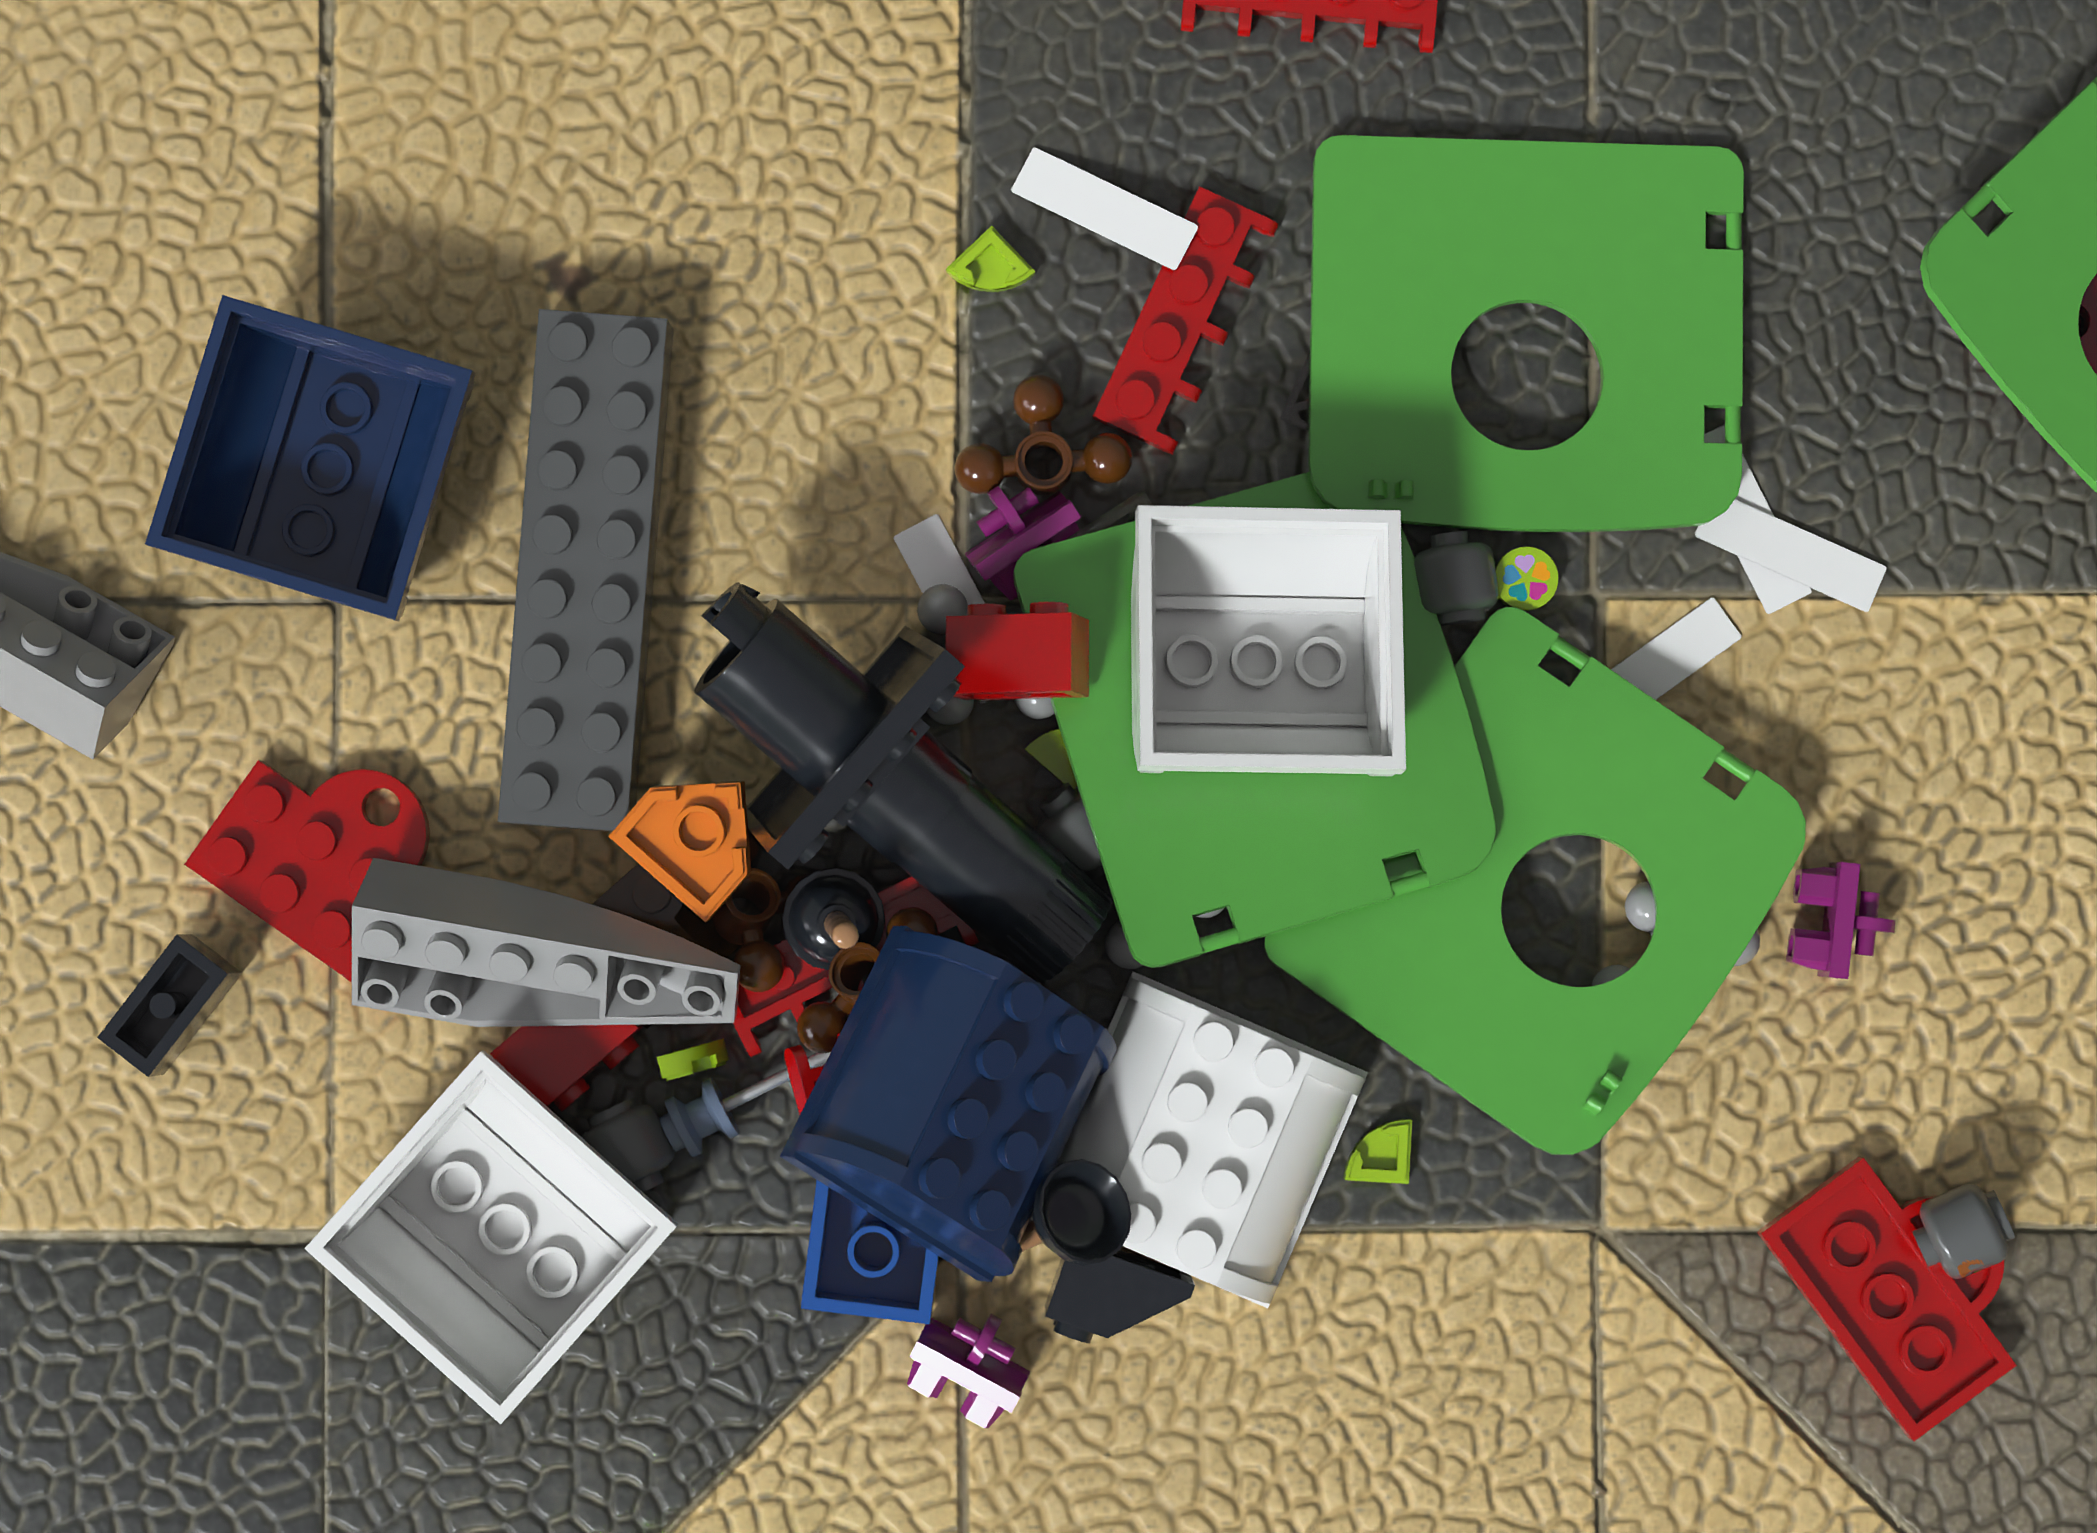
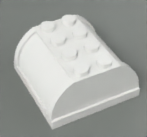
(1267, 640)
(1213, 1135)
(491, 1236)

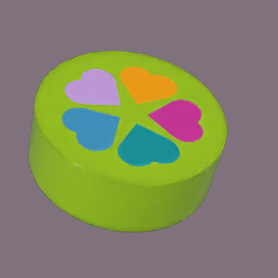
(1526, 578)

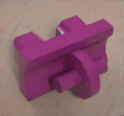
(1044, 524)
(1831, 948)
(972, 1360)

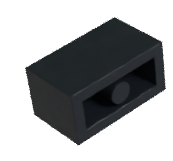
(169, 1005)

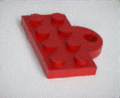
(305, 854)
(1895, 1317)

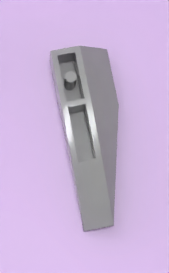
(72, 656)
(522, 956)

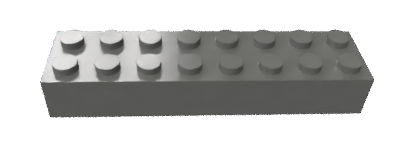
(585, 570)

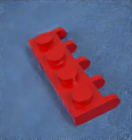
(1370, 13)
(1177, 318)
(804, 981)

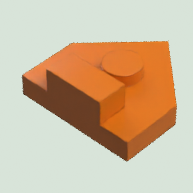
(691, 841)

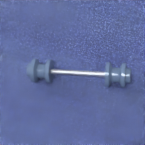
(691, 1122)

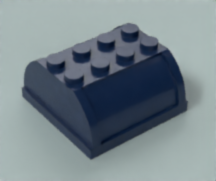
(310, 458)
(950, 1098)

